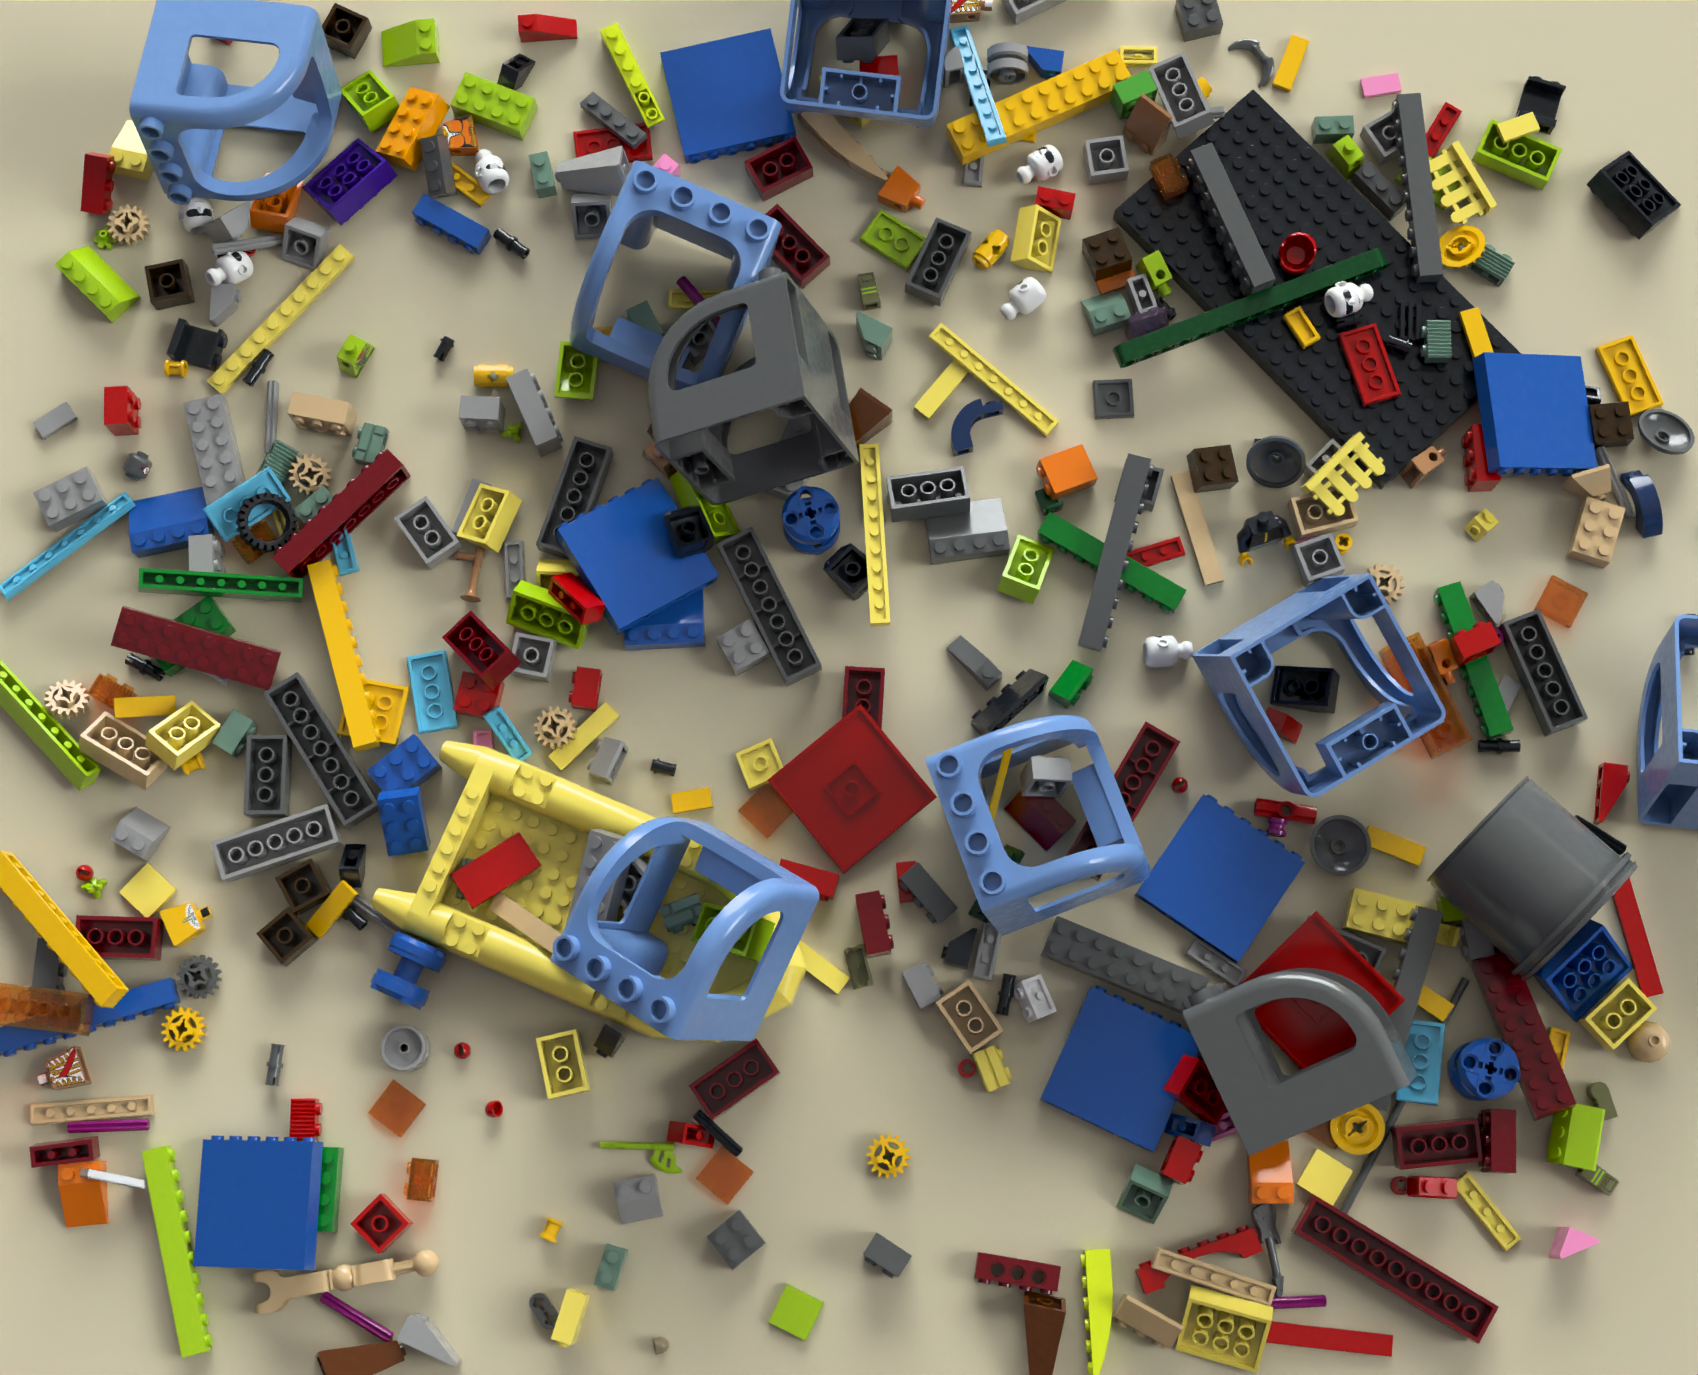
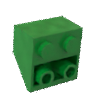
(1070, 683)

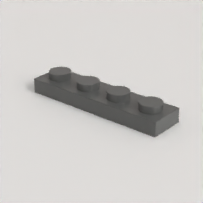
(613, 120)

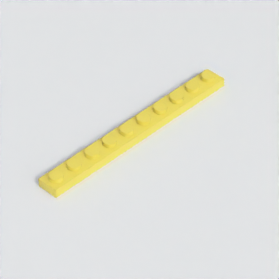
(281, 319)
(874, 535)

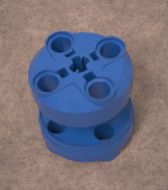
(811, 520)
(403, 982)
(1483, 1069)

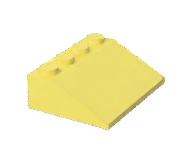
(1224, 1328)

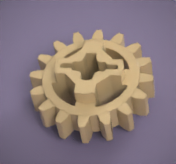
(121, 223)
(307, 465)
(1387, 590)
(66, 699)
(563, 727)

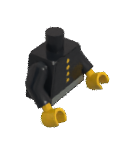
(1262, 531)

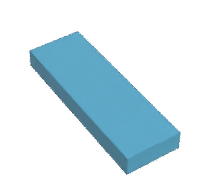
(345, 556)
(507, 733)

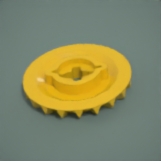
(1466, 235)
(1358, 1142)

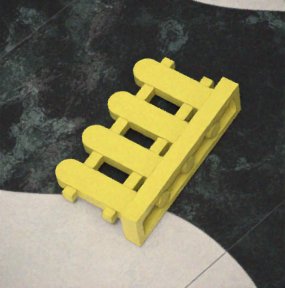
(1470, 185)
(1337, 481)

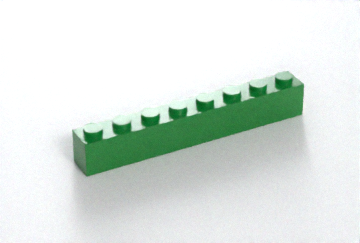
(1089, 550)
(220, 585)
(1477, 673)

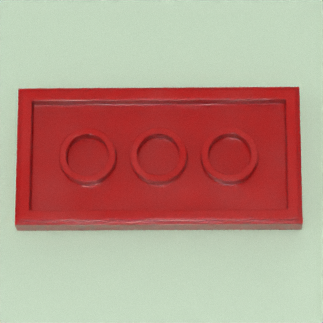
(601, 139)
(1369, 364)
(495, 870)

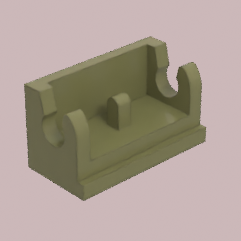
(858, 967)

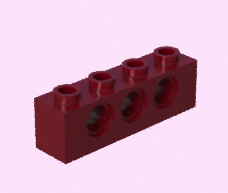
(1050, 1272)

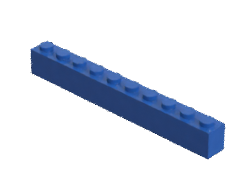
(135, 1002)

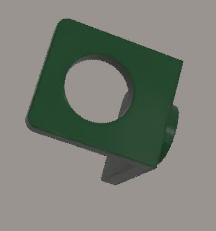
(1046, 503)

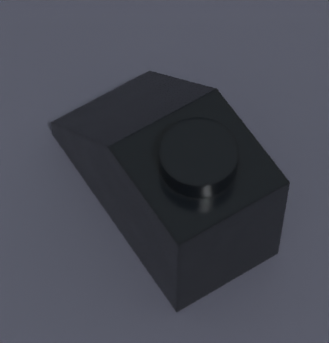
(515, 71)
(353, 865)
(960, 950)
(608, 1041)

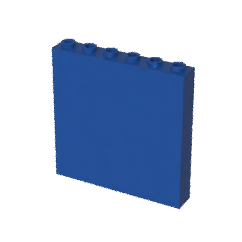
(727, 96)
(1534, 414)
(629, 556)
(1220, 878)
(1118, 1068)
(258, 1203)

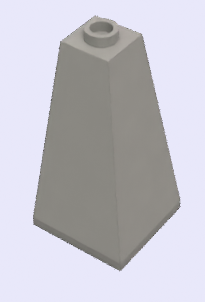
(595, 173)

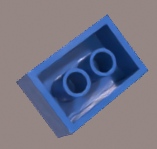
(405, 766)
(403, 821)

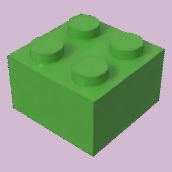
(1127, 92)

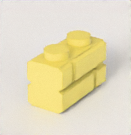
(991, 1068)

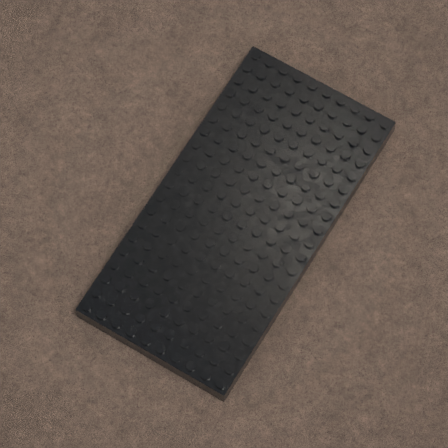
(1293, 190)

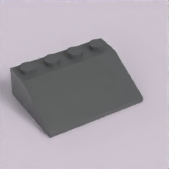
(969, 534)

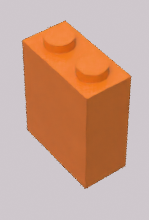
(1066, 472)

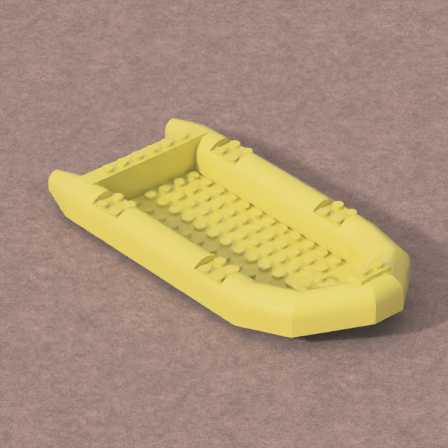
(555, 822)

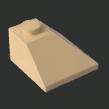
(1590, 483)

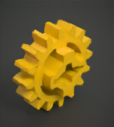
(185, 1021)
(879, 1159)

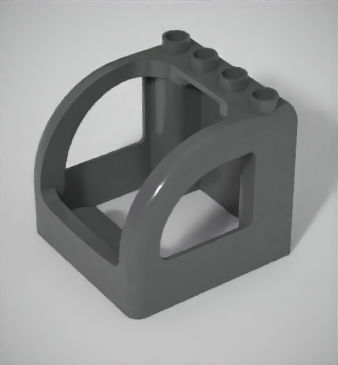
(792, 373)
(1255, 1091)

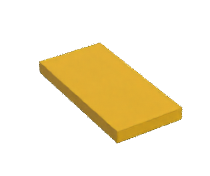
(1629, 375)

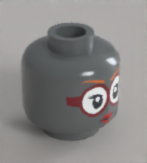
(137, 466)

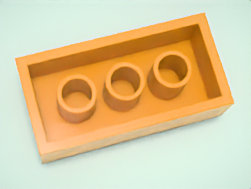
(415, 119)

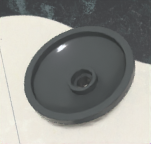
(1665, 432)
(1276, 470)
(1349, 835)

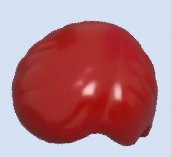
(1297, 253)

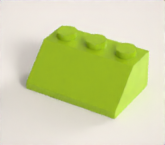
(1576, 1137)

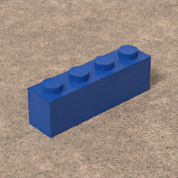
(451, 224)

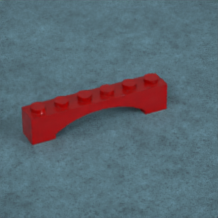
(1242, 1242)

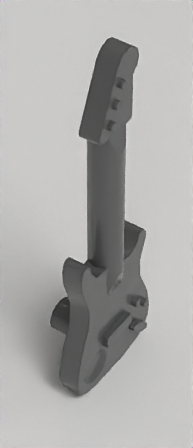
(1265, 1221)

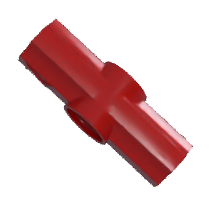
(1298, 812)

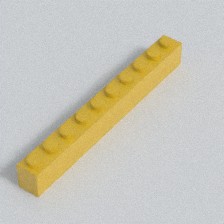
(343, 655)
(59, 933)

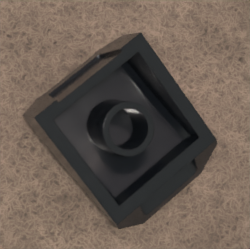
(688, 531)
(848, 570)

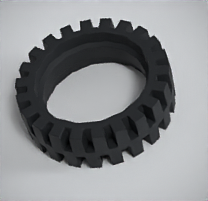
(282, 505)

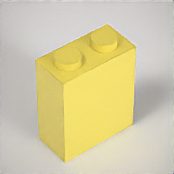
(570, 1317)

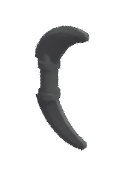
(1253, 46)

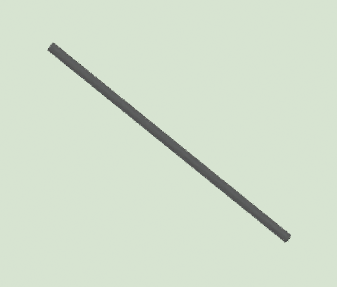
(1392, 1118)

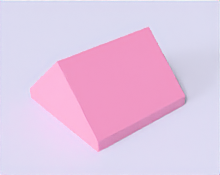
(1570, 1241)

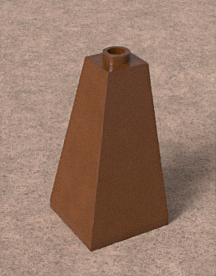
(868, 416)
(1043, 1326)
(361, 1359)

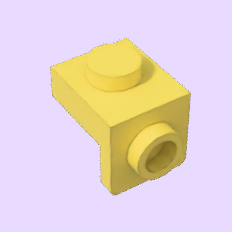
(1481, 525)
(1448, 935)

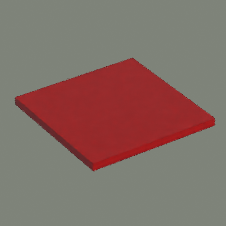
(852, 788)
(1306, 1027)

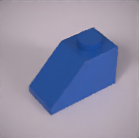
(1045, 61)
(1190, 1129)

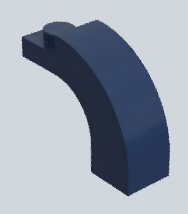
(964, 421)
(1646, 502)

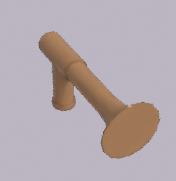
(471, 595)

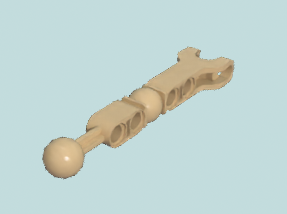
(341, 1278)

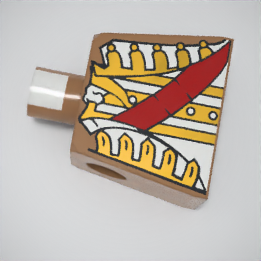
(968, 10)
(658, 461)
(1423, 465)
(66, 1070)

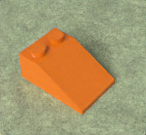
(276, 211)
(1270, 1176)
(83, 1198)

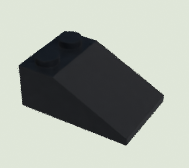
(1305, 688)

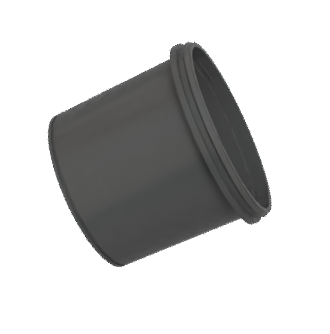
(1530, 876)

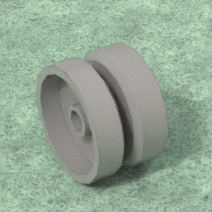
(1007, 63)
(393, 1046)

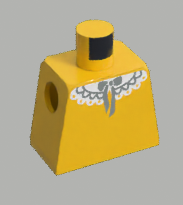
(185, 922)

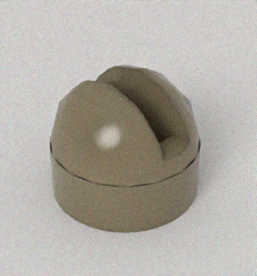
(660, 1345)

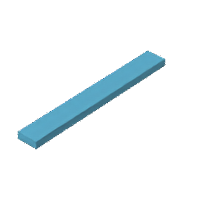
(978, 87)
(66, 546)

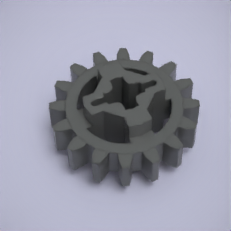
(203, 970)

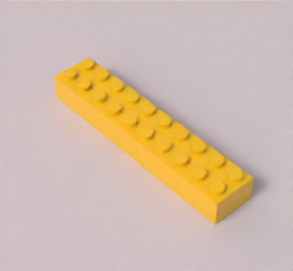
(1041, 106)

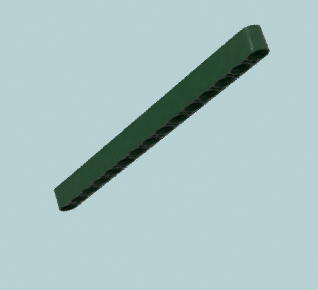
(1249, 308)

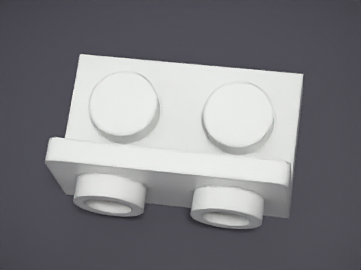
(1034, 998)

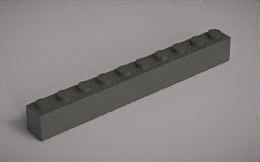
(1417, 188)
(1114, 552)
(1411, 973)

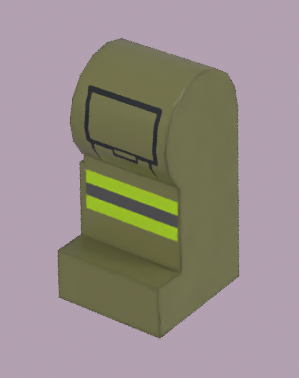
(868, 291)
(1601, 1098)
(1599, 1179)

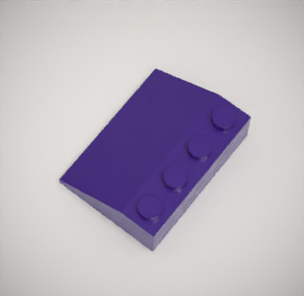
(350, 181)

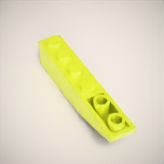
(631, 75)
(1097, 1303)

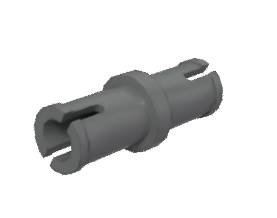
(274, 1064)

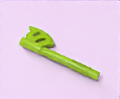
(656, 1146)

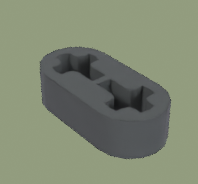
(540, 1314)

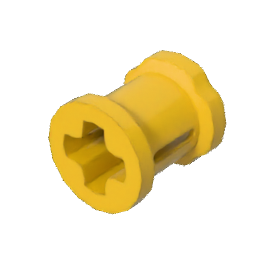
(169, 368)
(1346, 538)
(194, 763)
(551, 1229)

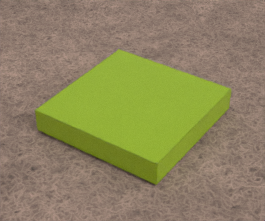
(796, 1312)

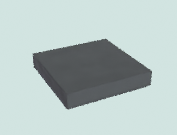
(1113, 399)

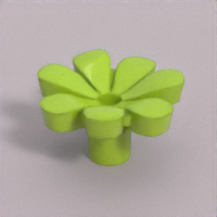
(104, 239)
(513, 432)
(94, 887)

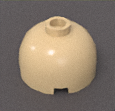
(1649, 1042)

